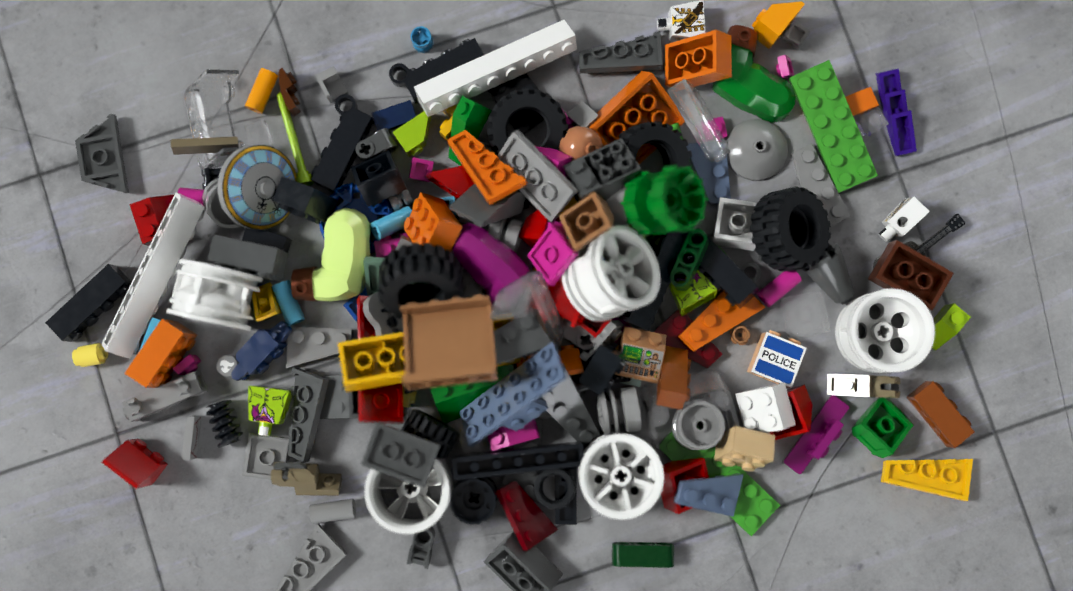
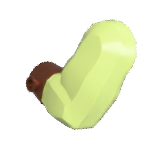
(342, 260)

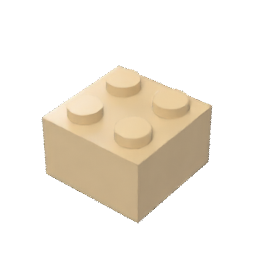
(745, 448)

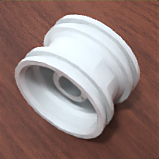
(626, 504)

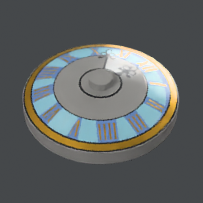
(249, 184)

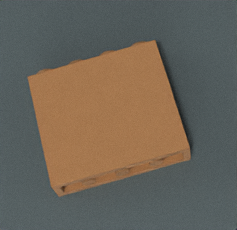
(448, 342)

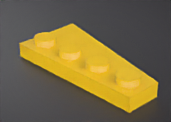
(938, 477)

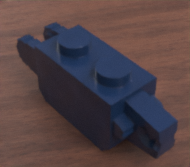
(260, 351)

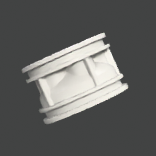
(213, 294)
(916, 333)

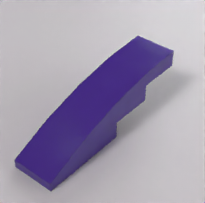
(896, 112)

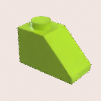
(414, 134)
(948, 324)

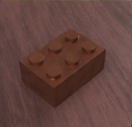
(912, 272)

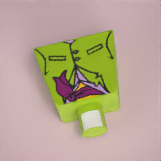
(699, 293)
(268, 407)

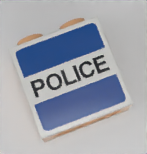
(777, 358)

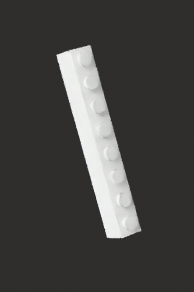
(496, 67)
(153, 276)

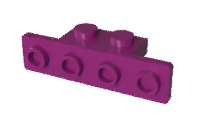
(815, 443)

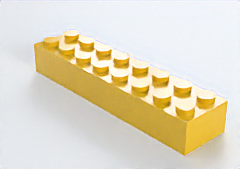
(381, 360)

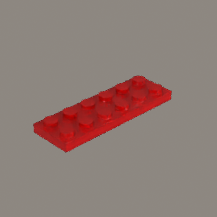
(379, 403)

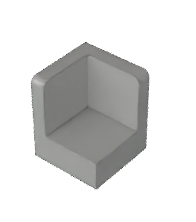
(331, 84)
(582, 115)

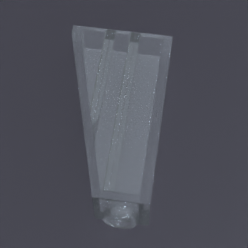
(699, 120)

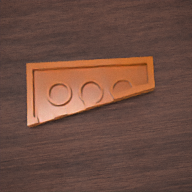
(485, 169)
(717, 319)

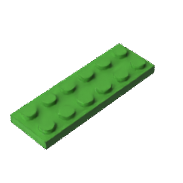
(833, 126)
(753, 503)

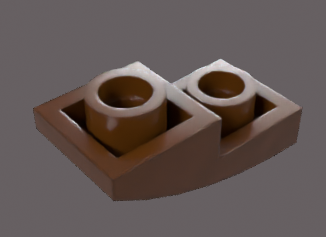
(287, 88)

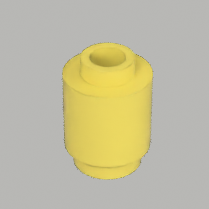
(89, 355)

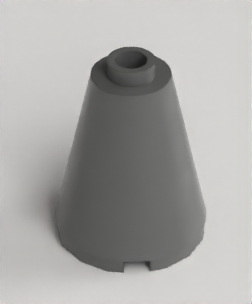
(832, 275)

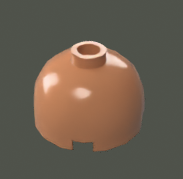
(580, 142)

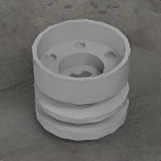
(619, 411)

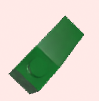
(470, 117)

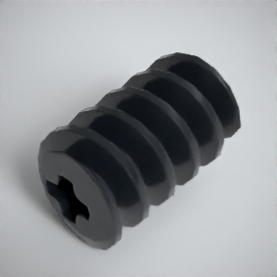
(224, 423)

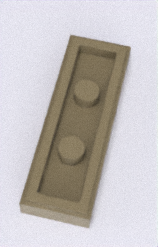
(202, 145)

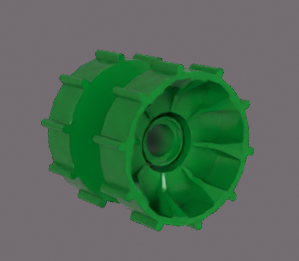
(664, 201)

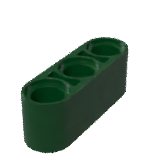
(689, 249)
(643, 554)

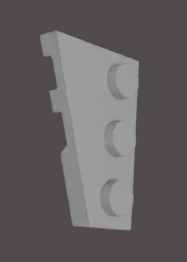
(314, 343)

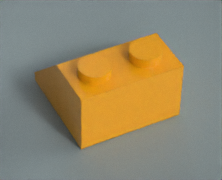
(774, 21)

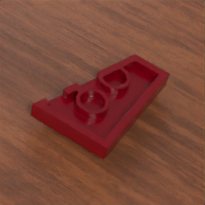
(674, 326)
(524, 516)

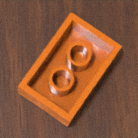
(699, 59)
(432, 222)
(161, 354)

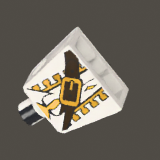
(683, 21)
(909, 213)

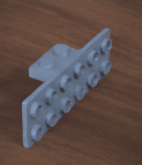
(514, 398)

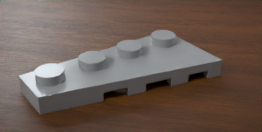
(815, 178)
(313, 562)

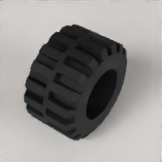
(431, 429)

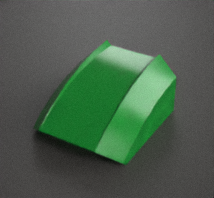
(882, 427)

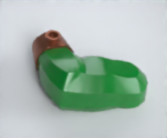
(752, 85)

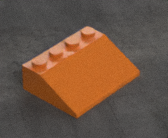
(635, 104)

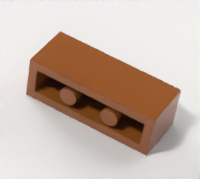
(674, 378)
(941, 414)

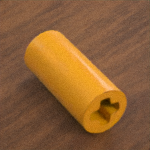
(261, 90)

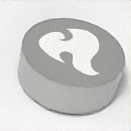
(226, 365)

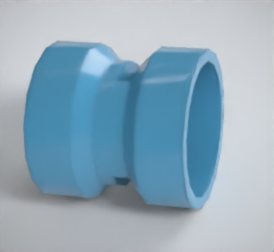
(421, 34)

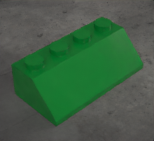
(454, 398)

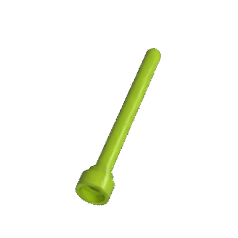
(303, 175)

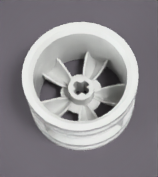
(629, 266)
(392, 516)

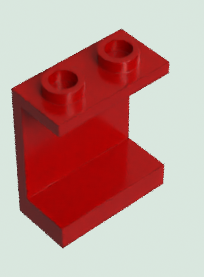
(564, 306)

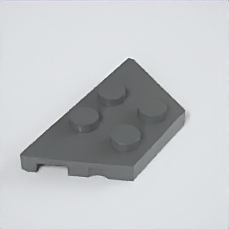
(102, 156)

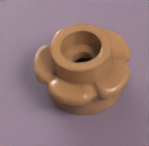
(734, 334)

